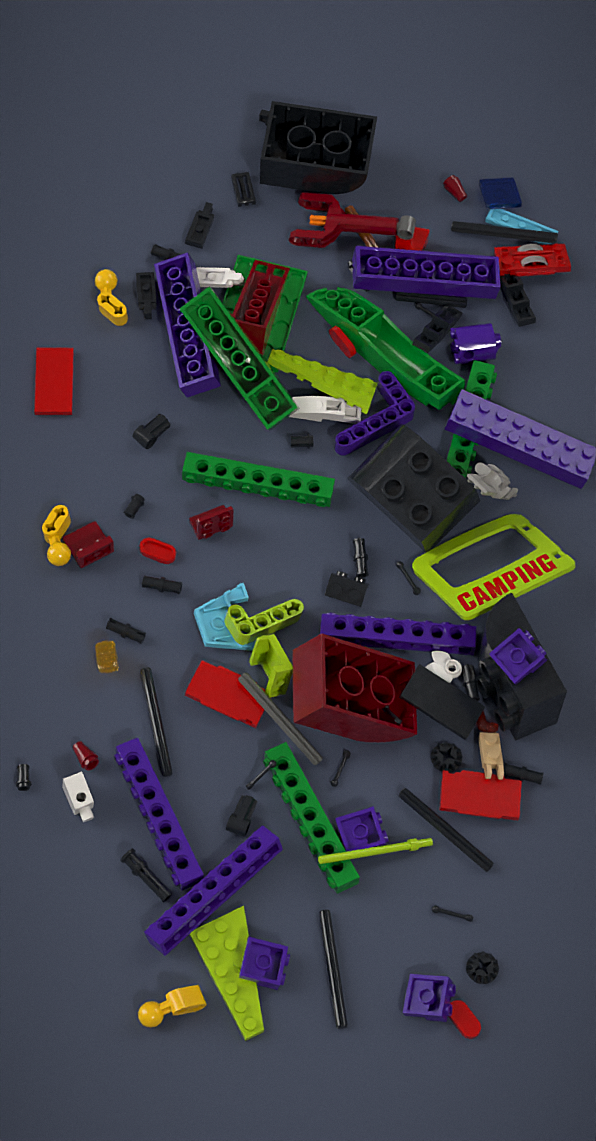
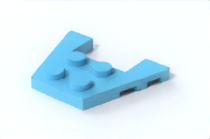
(211, 620)

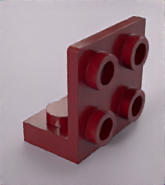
(212, 521)
(89, 544)

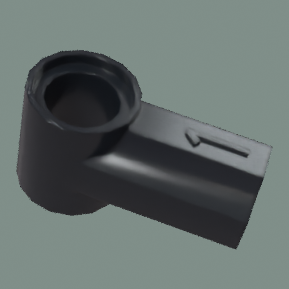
(148, 434)
(240, 820)

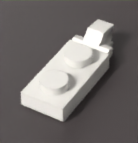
(219, 277)

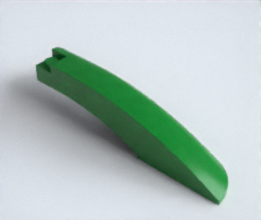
(387, 346)

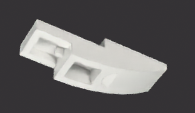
(329, 408)

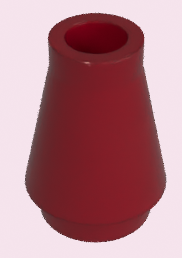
(454, 187)
(86, 757)

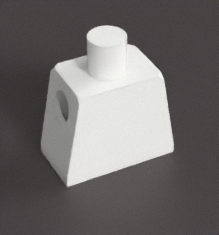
(75, 789)

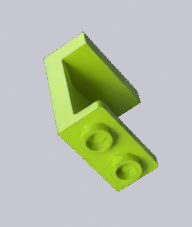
(275, 663)

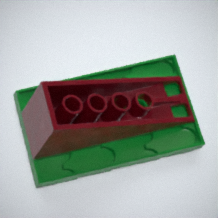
(265, 302)

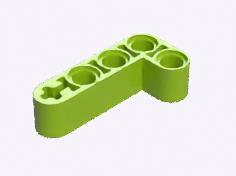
(287, 612)

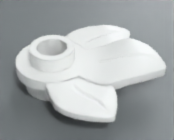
(441, 666)

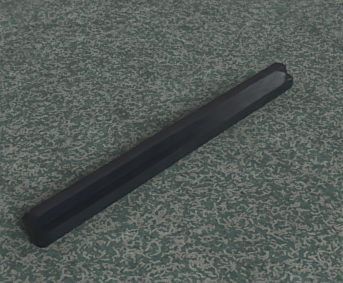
(505, 232)
(156, 722)
(445, 829)
(333, 969)

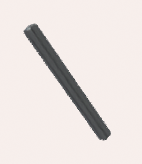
(280, 718)

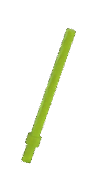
(411, 845)

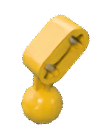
(108, 304)
(53, 531)
(178, 1002)

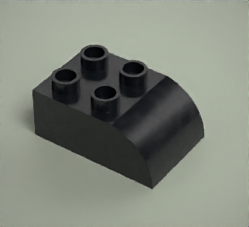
(316, 149)
(415, 487)
(537, 697)

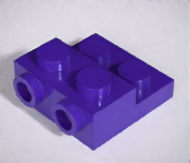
(518, 655)
(361, 830)
(264, 963)
(429, 997)

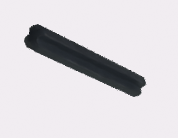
(454, 301)

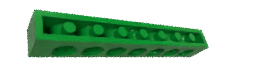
(482, 373)
(252, 472)
(283, 756)

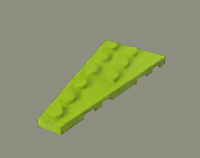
(327, 379)
(222, 951)

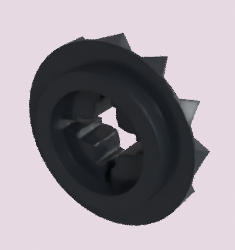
(449, 764)
(480, 976)

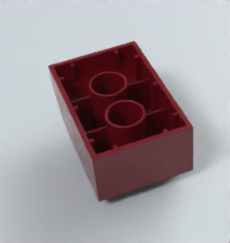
(346, 686)

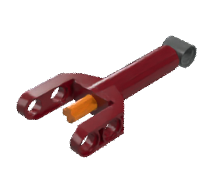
(338, 221)

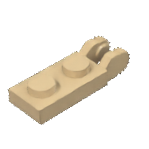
(491, 754)

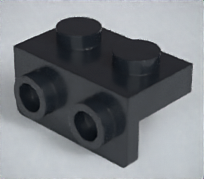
(346, 588)

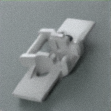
(492, 482)

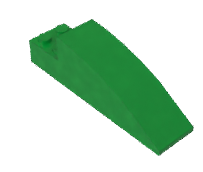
(239, 358)

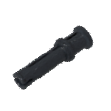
(141, 866)

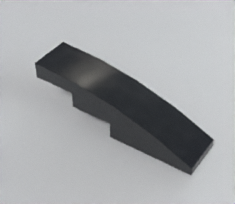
(517, 299)
(437, 328)

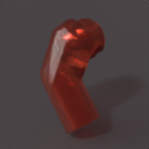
(485, 726)

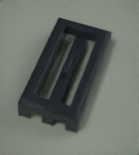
(245, 200)

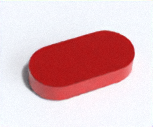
(342, 341)
(157, 550)
(464, 1020)

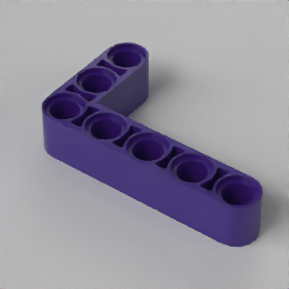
(384, 425)

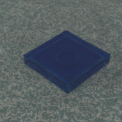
(500, 193)

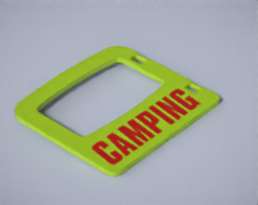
(516, 578)

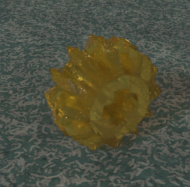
(106, 656)

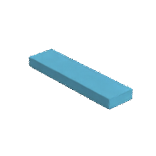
(504, 218)

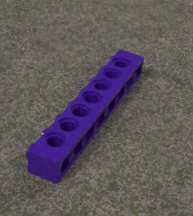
(404, 641)
(134, 751)
(213, 890)

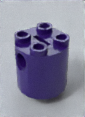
(474, 343)

